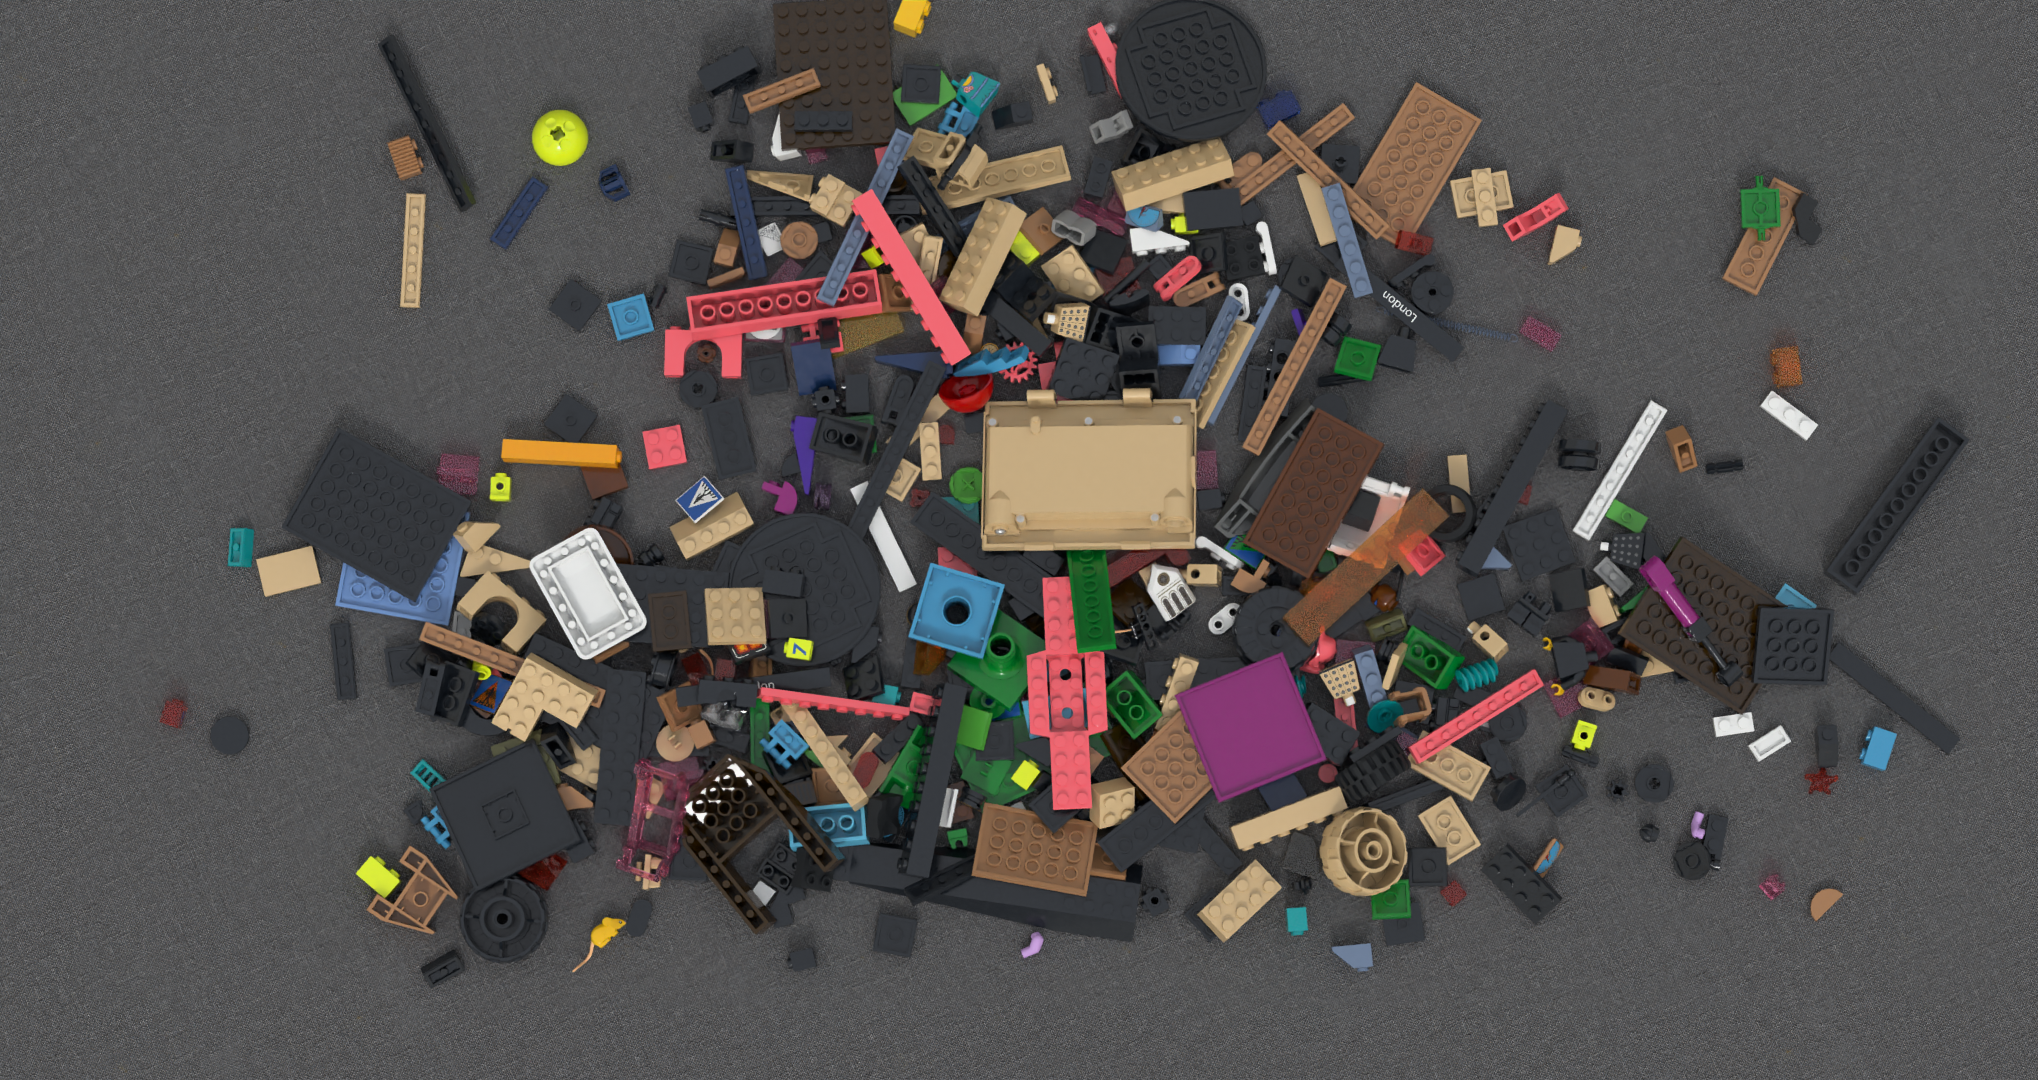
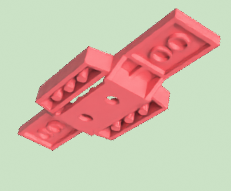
(1067, 736)

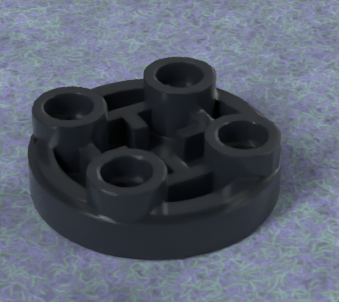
(488, 628)
(1508, 792)

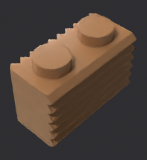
(405, 157)

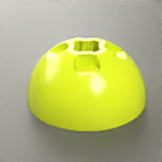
(566, 144)

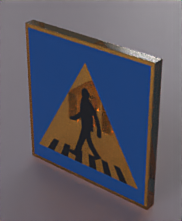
(490, 694)

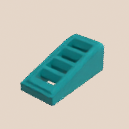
(417, 770)

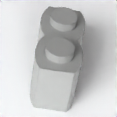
(1075, 228)

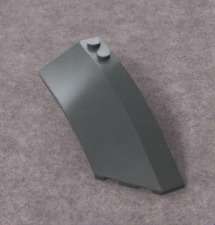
(1262, 474)

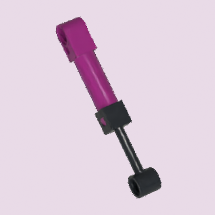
(1693, 625)

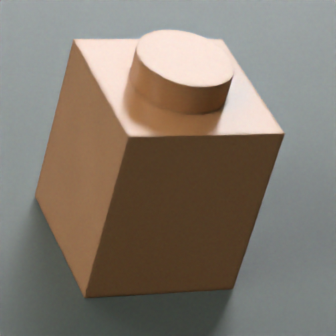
(701, 733)

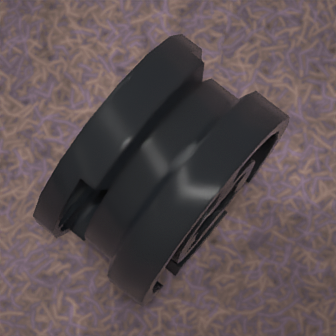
(1386, 650)
(972, 798)

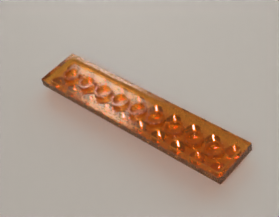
(1365, 567)

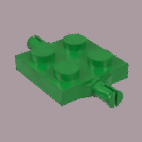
(1760, 208)

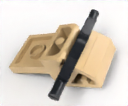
(952, 156)

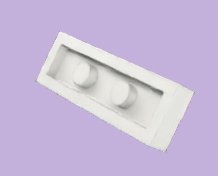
(1788, 415)

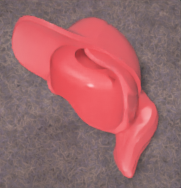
(1324, 653)

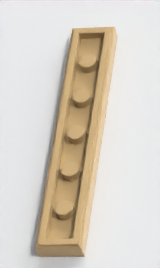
(413, 250)

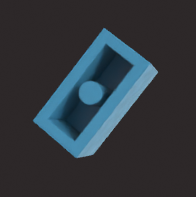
(1877, 748)

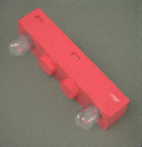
(1106, 50)

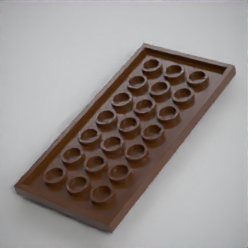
(1313, 493)

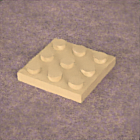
(735, 616)

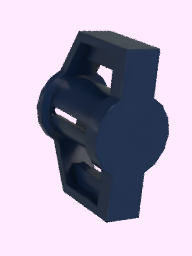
(613, 183)

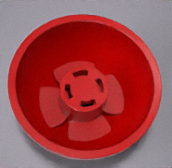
(967, 392)

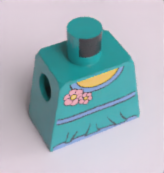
(975, 91)

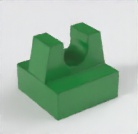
(958, 835)

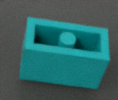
(1296, 920)

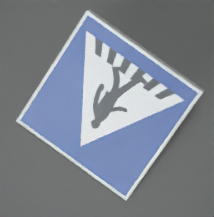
(699, 499)

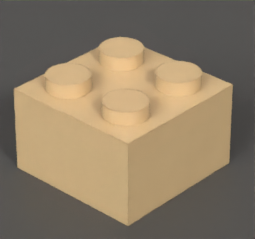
(1111, 802)

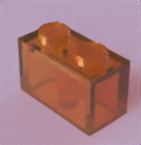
(1786, 367)

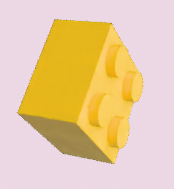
(911, 15)

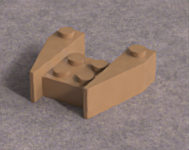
(420, 896)

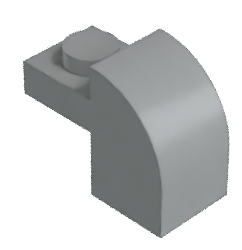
(1111, 128)

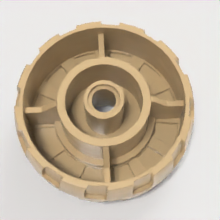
(1363, 851)

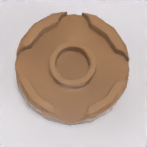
(799, 240)

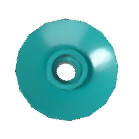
(1383, 715)

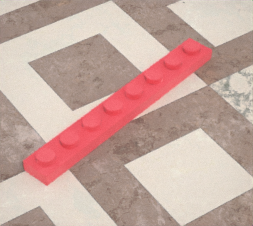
(825, 702)
(1475, 716)

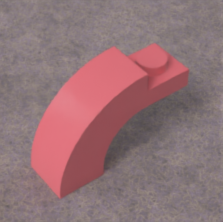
(1536, 217)

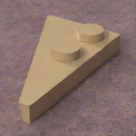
(793, 184)
(491, 560)

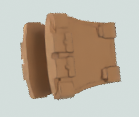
(1423, 703)

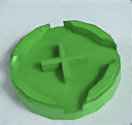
(966, 485)

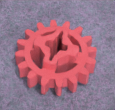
(1025, 365)

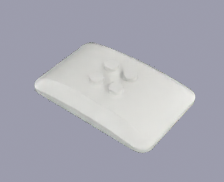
(588, 593)

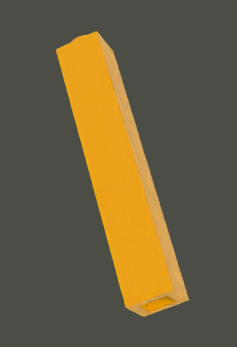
(561, 453)

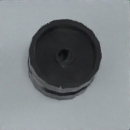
(1580, 455)

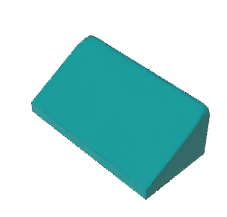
(240, 547)

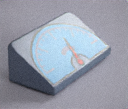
(1145, 217)

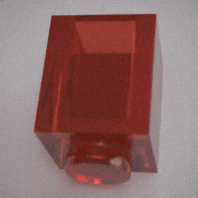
(173, 713)

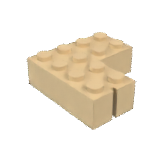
(541, 688)

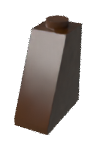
(1613, 679)

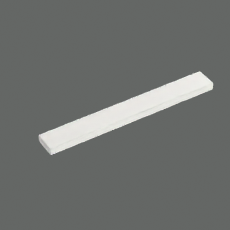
(1619, 470)

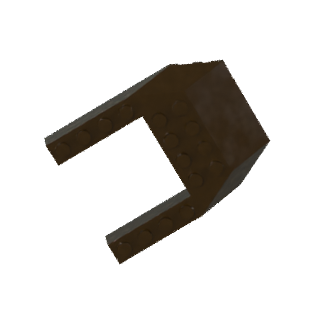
(728, 812)

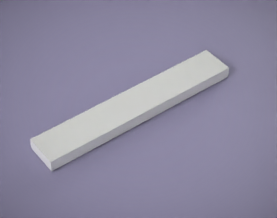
(887, 545)

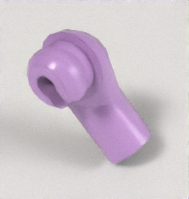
(1695, 825)
(1035, 945)

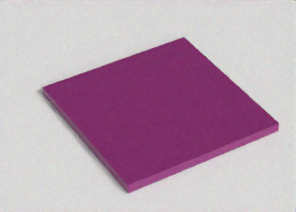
(1250, 727)

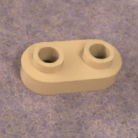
(1597, 699)

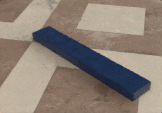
(746, 222)

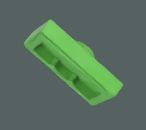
(1626, 516)

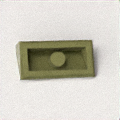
(1386, 625)

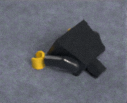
(1569, 661)

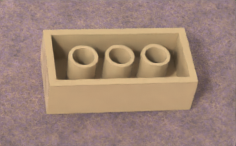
(1239, 901)

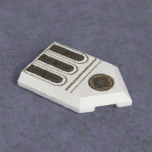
(1169, 591)

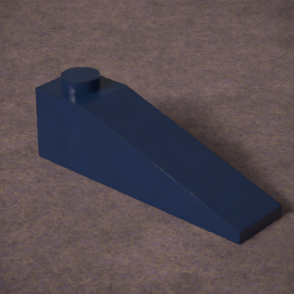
(915, 362)

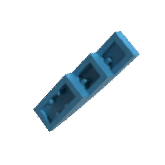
(986, 363)

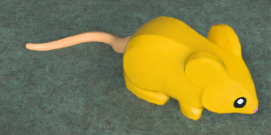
(602, 935)

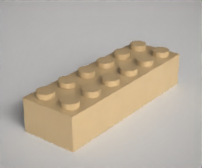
(1172, 173)
(982, 256)
(1288, 817)

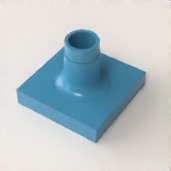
(947, 588)

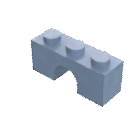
(1369, 674)

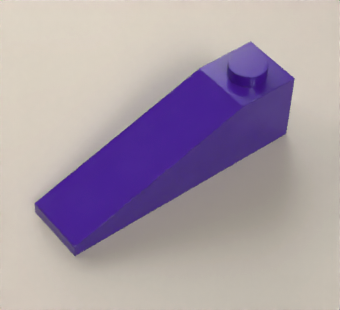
(803, 431)

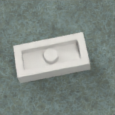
(1733, 724)

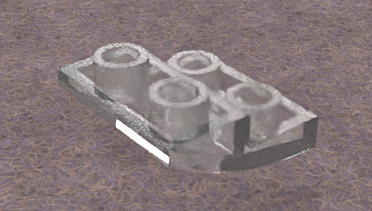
(722, 717)

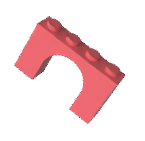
(679, 341)

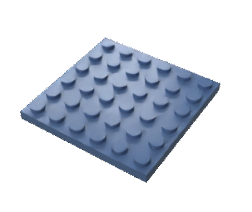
(433, 604)

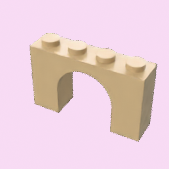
(491, 589)

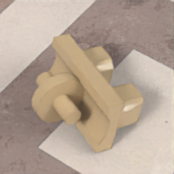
(650, 863)

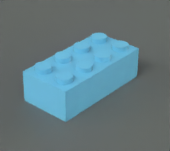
(839, 823)

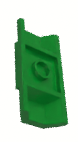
(903, 771)

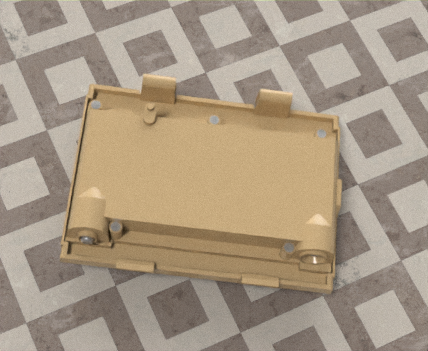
(1089, 473)

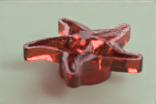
(1821, 781)

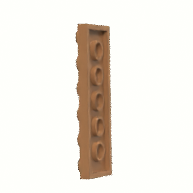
(1756, 257)

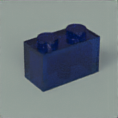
(1280, 108)

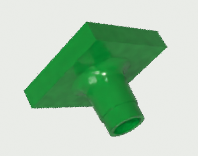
(1004, 676)

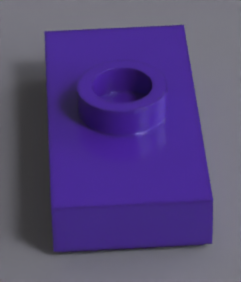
(1299, 319)

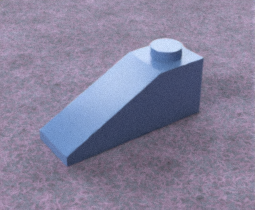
(1178, 355)

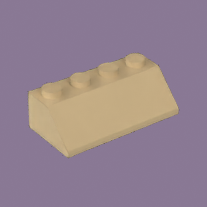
(716, 527)

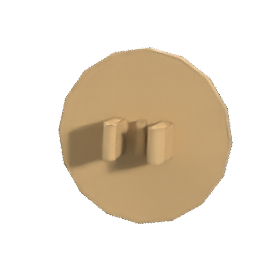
(674, 745)

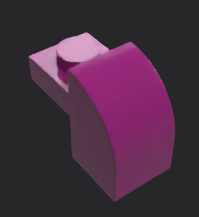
(787, 499)

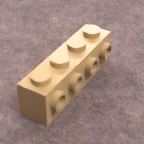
(1180, 681)

